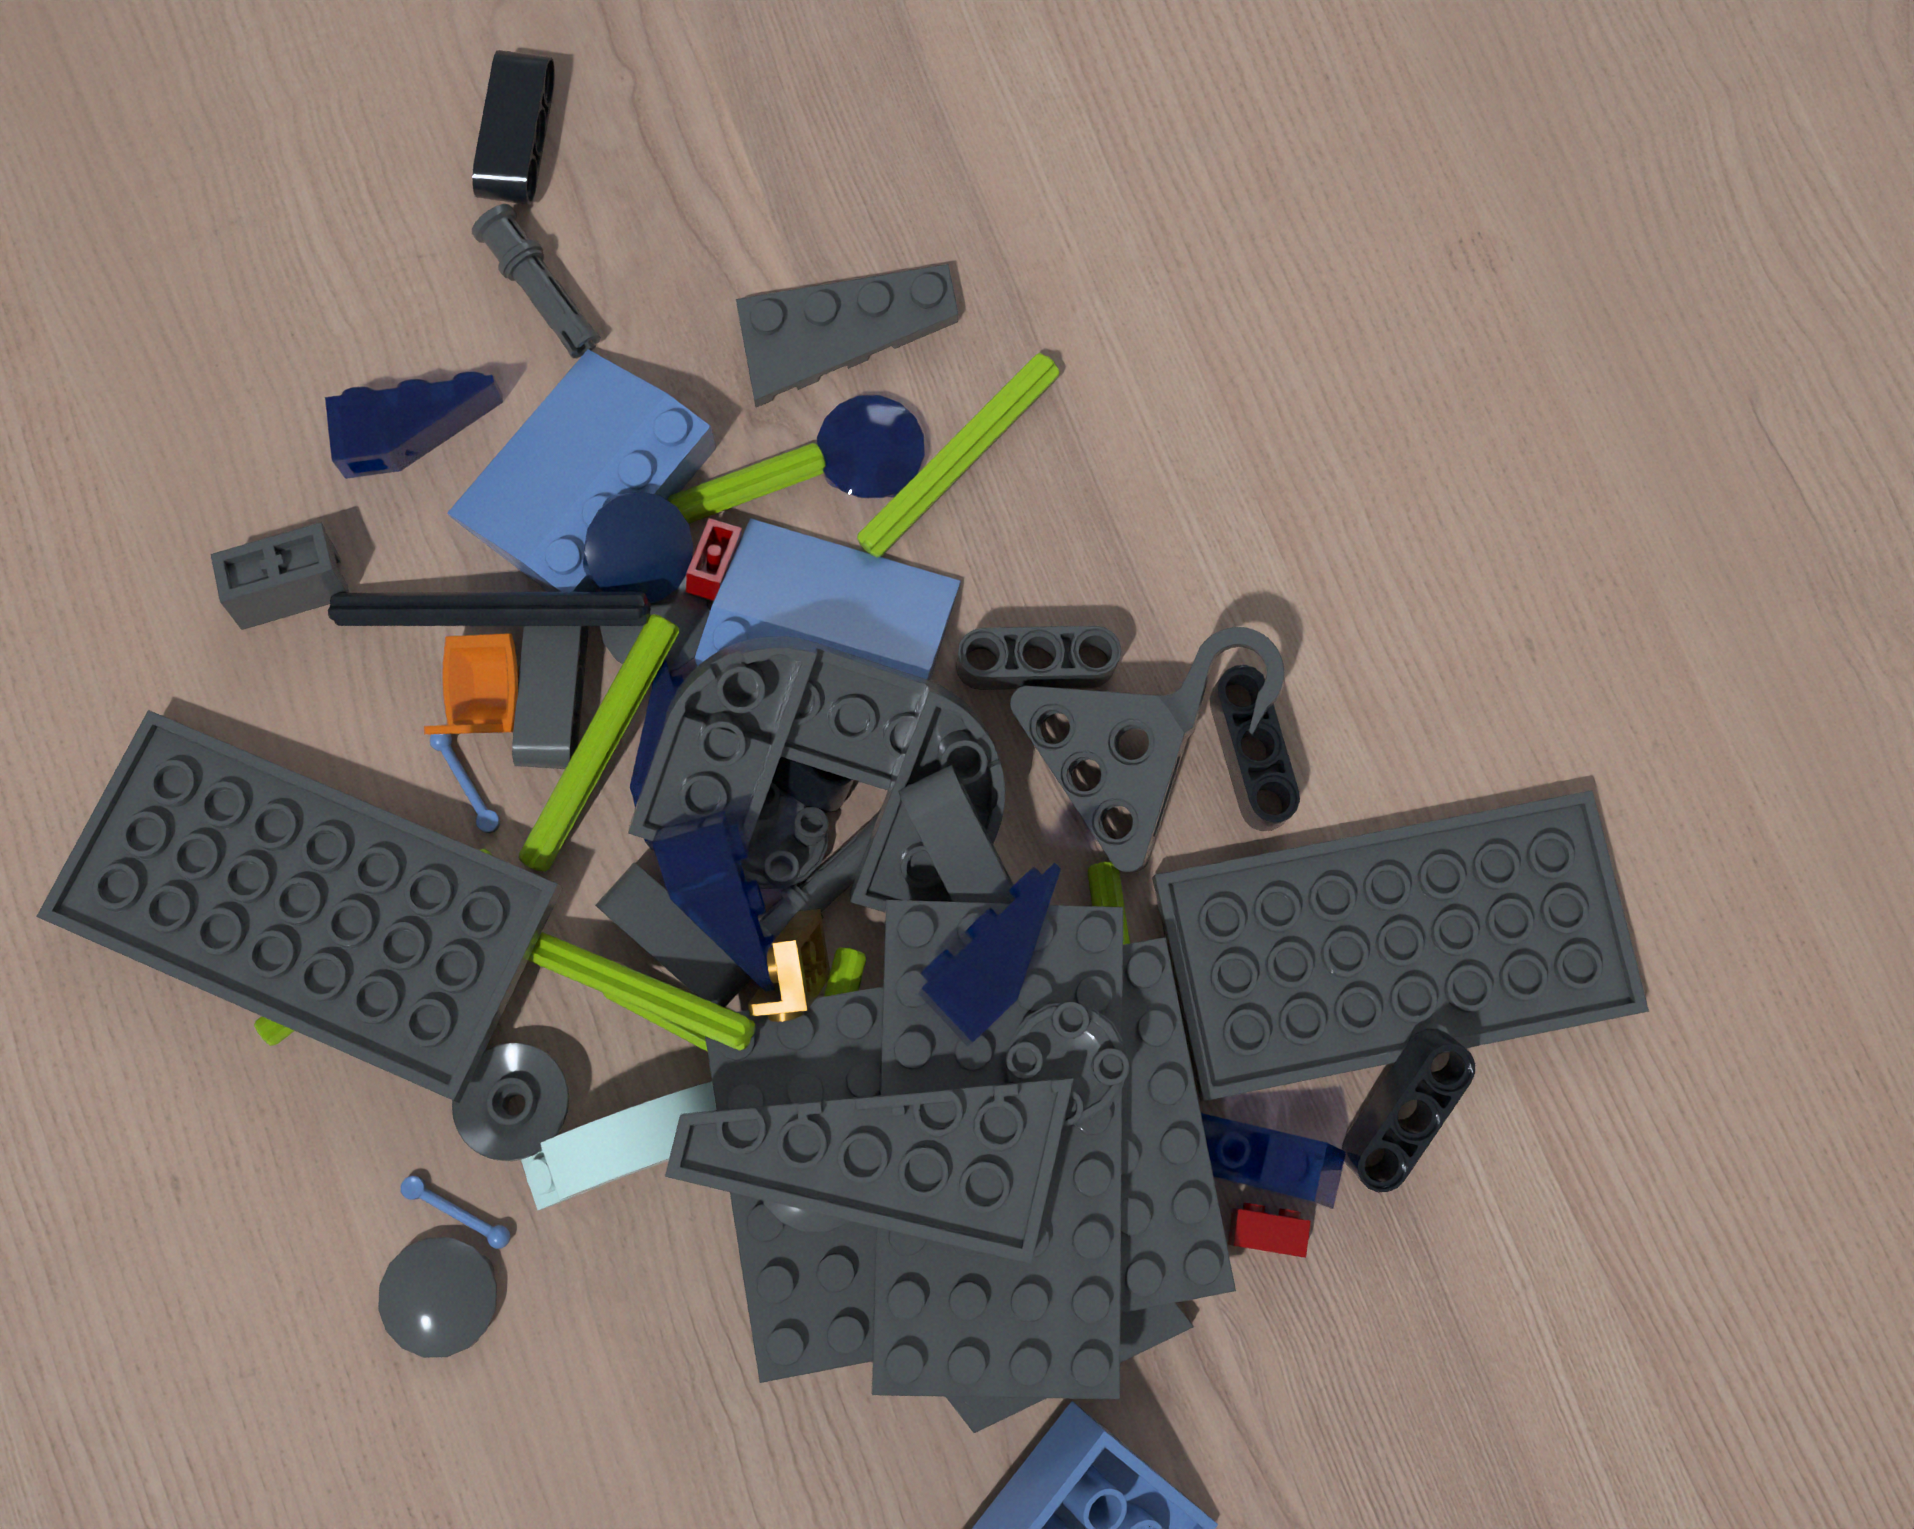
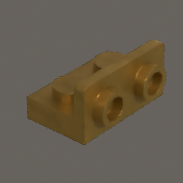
(797, 967)

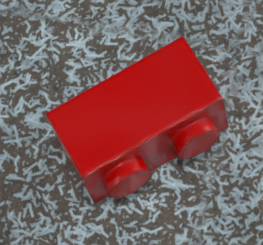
(712, 558)
(1269, 1232)

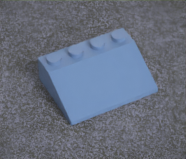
(585, 442)
(831, 597)
(1089, 1481)

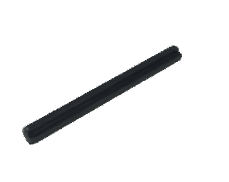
(490, 609)

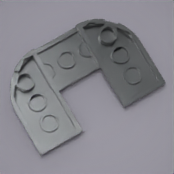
(831, 714)

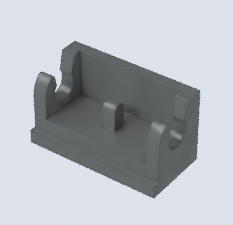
(278, 576)

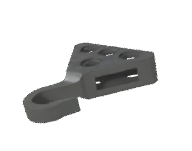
(1101, 719)

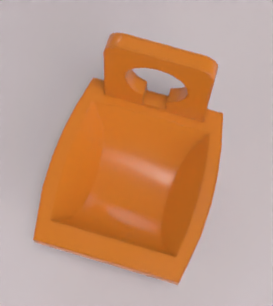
(479, 684)

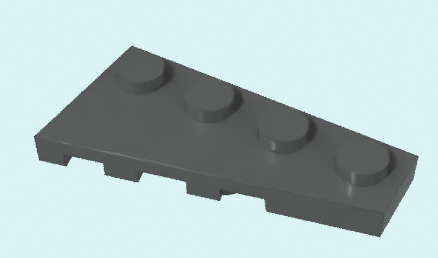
(824, 327)

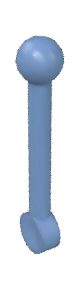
(486, 819)
(415, 1188)

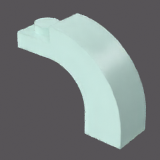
(611, 1146)

